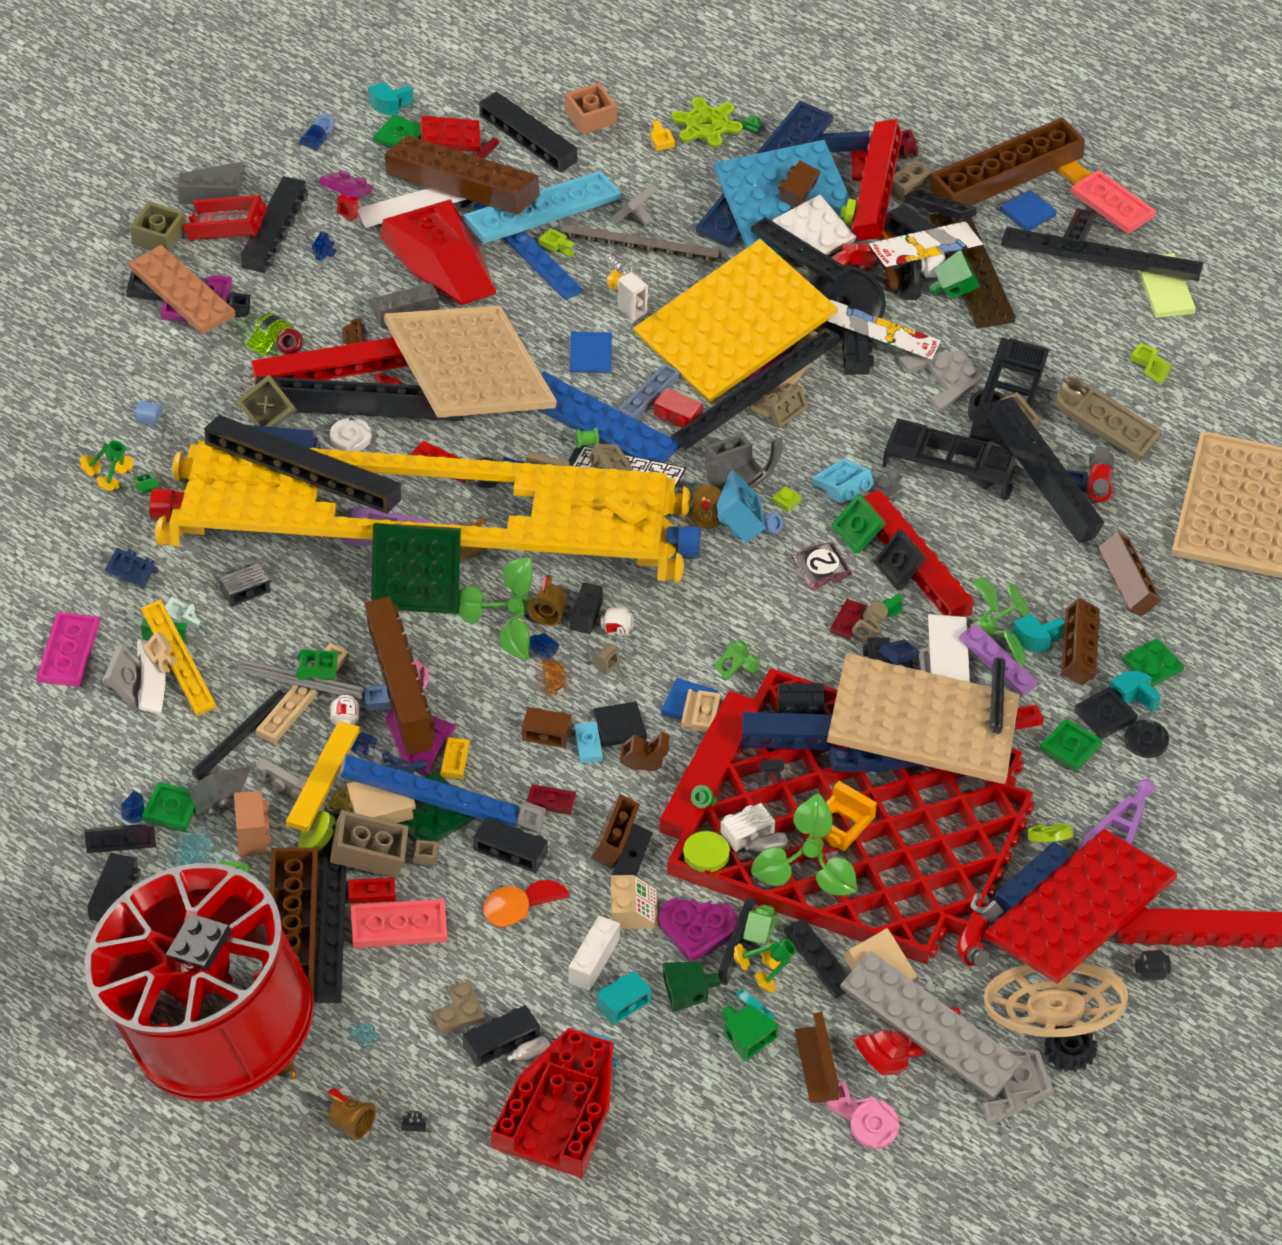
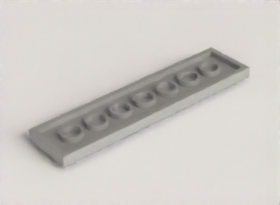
(931, 1025)

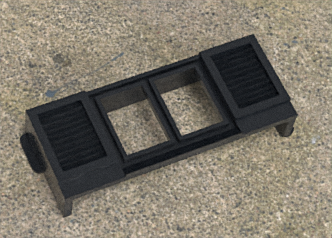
(1014, 356)
(993, 462)

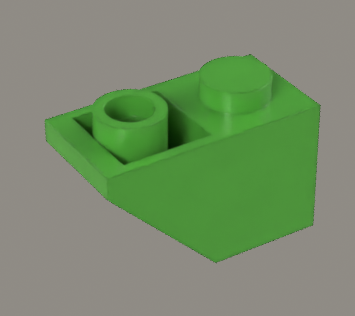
(761, 924)

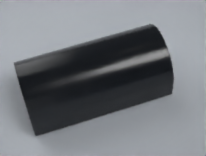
(910, 280)

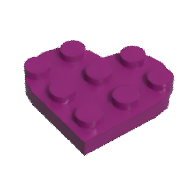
(696, 926)

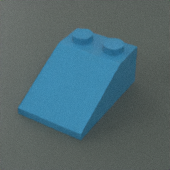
(740, 508)

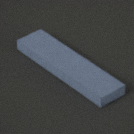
(646, 395)

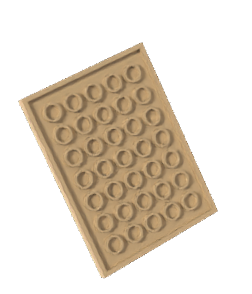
(469, 361)
(1233, 506)
(921, 718)

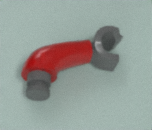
(1100, 474)
(969, 943)

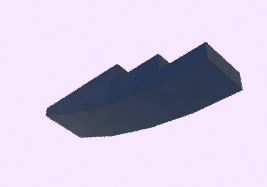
(863, 761)

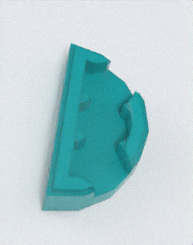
(750, 1000)

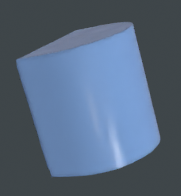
(148, 412)

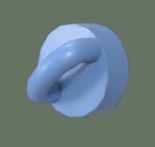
(326, 122)
(773, 523)

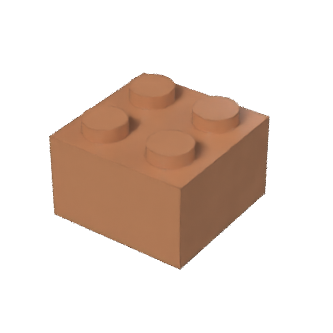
(590, 108)
(252, 823)

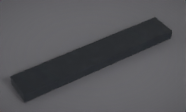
(800, 251)

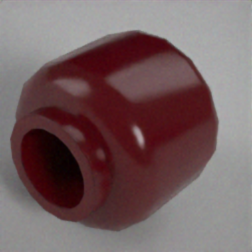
(290, 341)

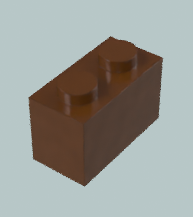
(798, 184)
(546, 727)

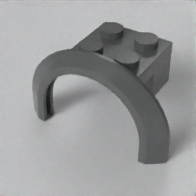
(737, 455)

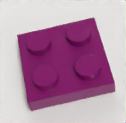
(346, 184)

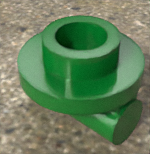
(752, 124)
(894, 605)
(702, 796)

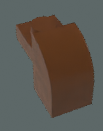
(645, 755)

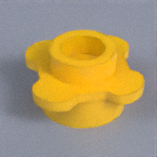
(613, 278)

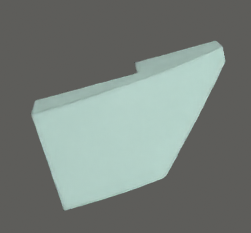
(182, 613)

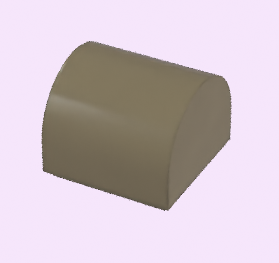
(606, 658)
(426, 853)

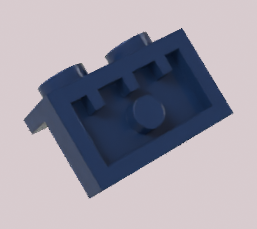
(130, 567)

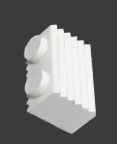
(632, 296)
(747, 826)

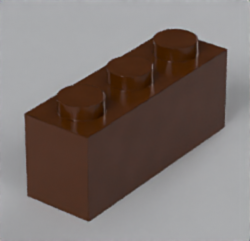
(615, 831)

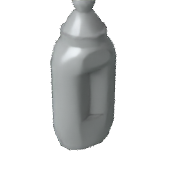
(767, 841)

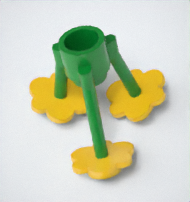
(119, 462)
(774, 955)

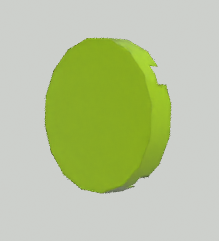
(319, 832)
(1052, 833)
(706, 851)

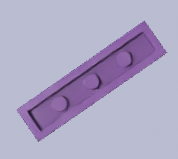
(987, 649)

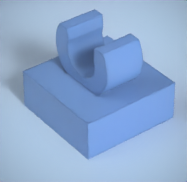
(376, 698)

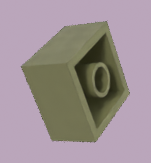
(157, 226)

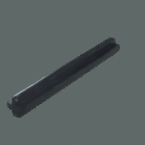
(997, 695)

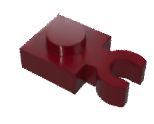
(908, 144)

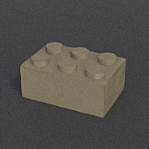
(369, 844)

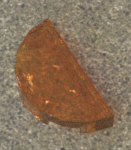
(554, 676)

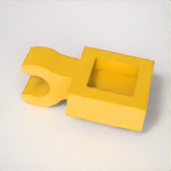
(661, 138)

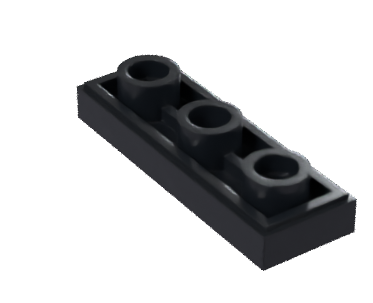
(633, 851)

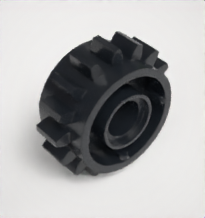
(1080, 1054)

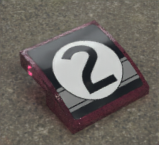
(822, 565)

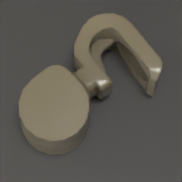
(872, 618)

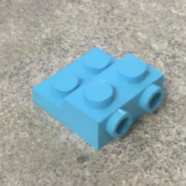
(844, 480)

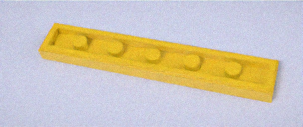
(185, 669)
(322, 776)

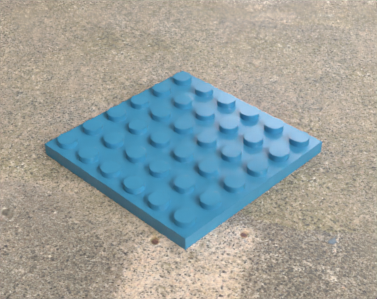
(753, 183)

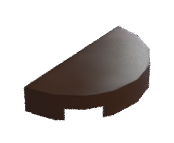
(892, 281)
(353, 332)

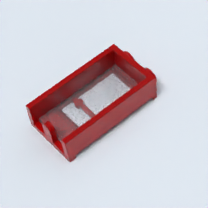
(226, 217)

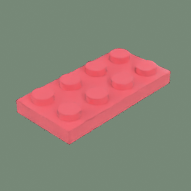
(1113, 201)
(398, 923)

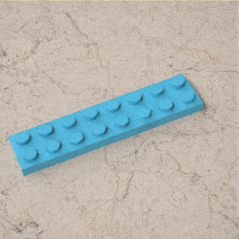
(551, 205)

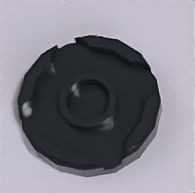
(1145, 745)

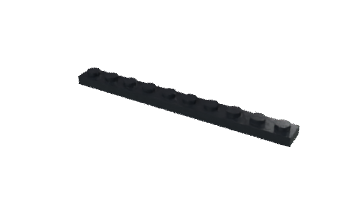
(1104, 254)
(755, 388)
(332, 927)

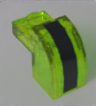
(267, 330)

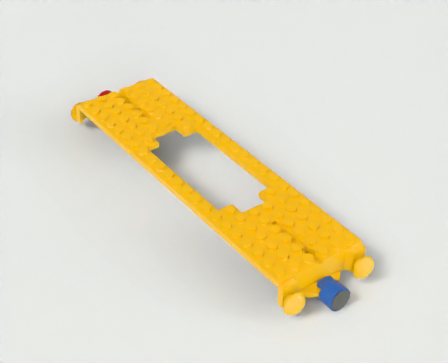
(564, 518)

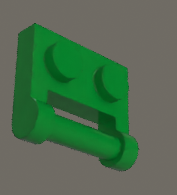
(324, 667)

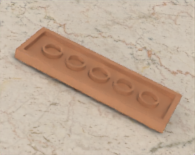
(181, 289)

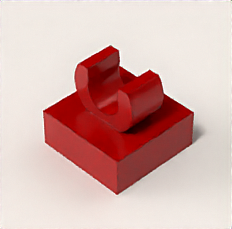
(347, 207)

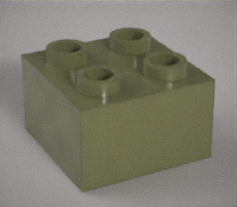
(266, 404)

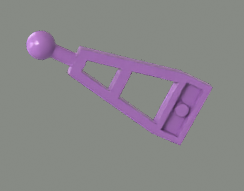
(377, 515)
(1145, 788)

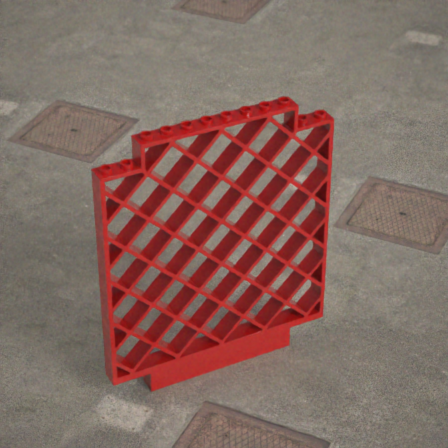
(717, 763)

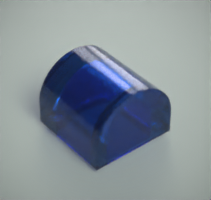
(313, 137)
(543, 645)
(133, 808)

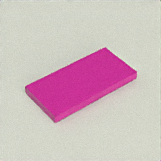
(68, 649)

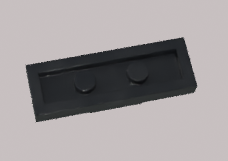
(120, 838)

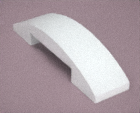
(153, 682)

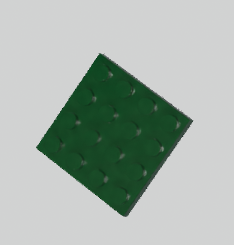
(417, 567)

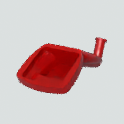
(857, 255)
(889, 1050)

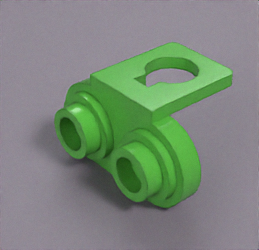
(738, 651)

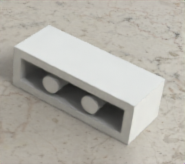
(594, 953)

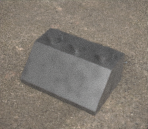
(408, 300)

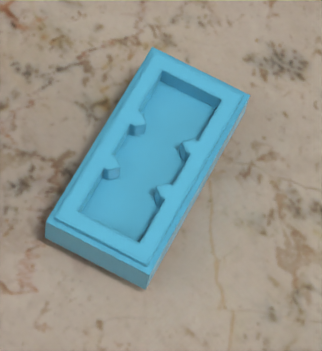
(588, 742)

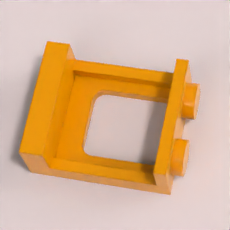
(855, 808)

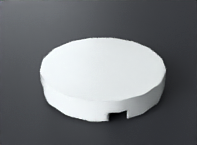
(350, 435)

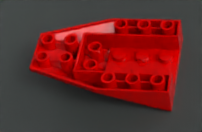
(439, 251)
(559, 1104)

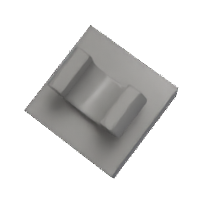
(531, 816)

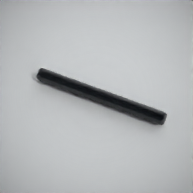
(237, 736)

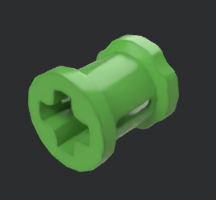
(588, 437)

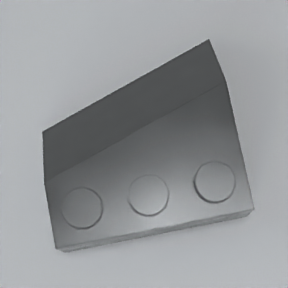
(211, 183)

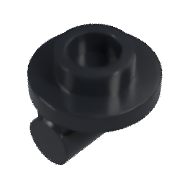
(414, 1122)

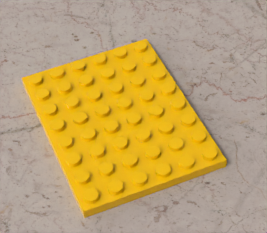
(735, 320)

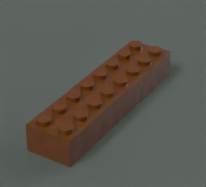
(1009, 163)
(462, 175)
(400, 675)
(296, 894)

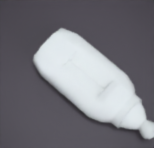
(530, 1049)

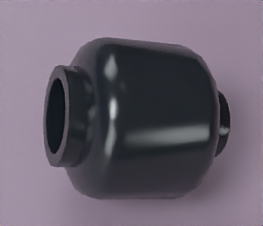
(1153, 965)

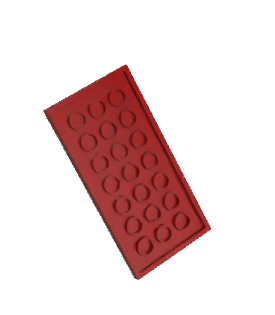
(1080, 906)

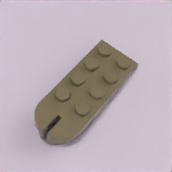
(1106, 417)

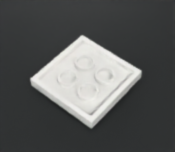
(817, 225)

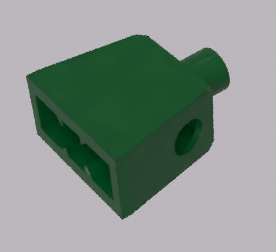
(687, 984)

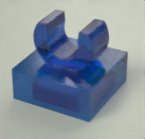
(323, 246)
(364, 740)

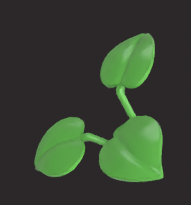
(989, 623)
(516, 635)
(814, 818)

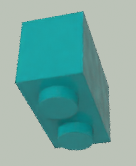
(623, 997)

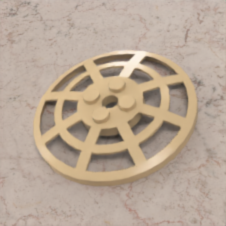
(1058, 1005)

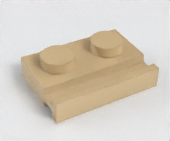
(700, 710)

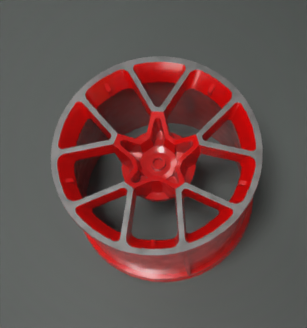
(233, 1047)

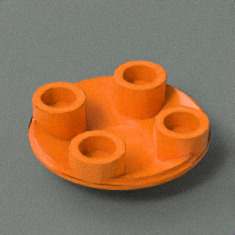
(506, 906)

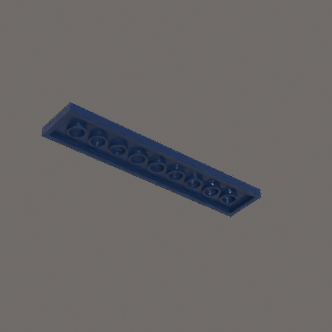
(800, 126)

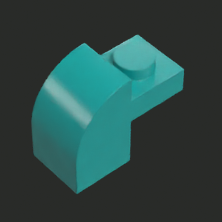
(387, 100)
(1037, 636)
(1134, 686)

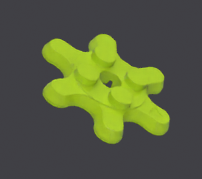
(705, 114)

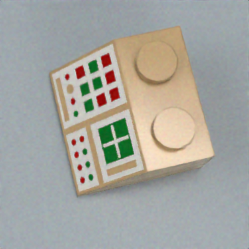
(633, 902)

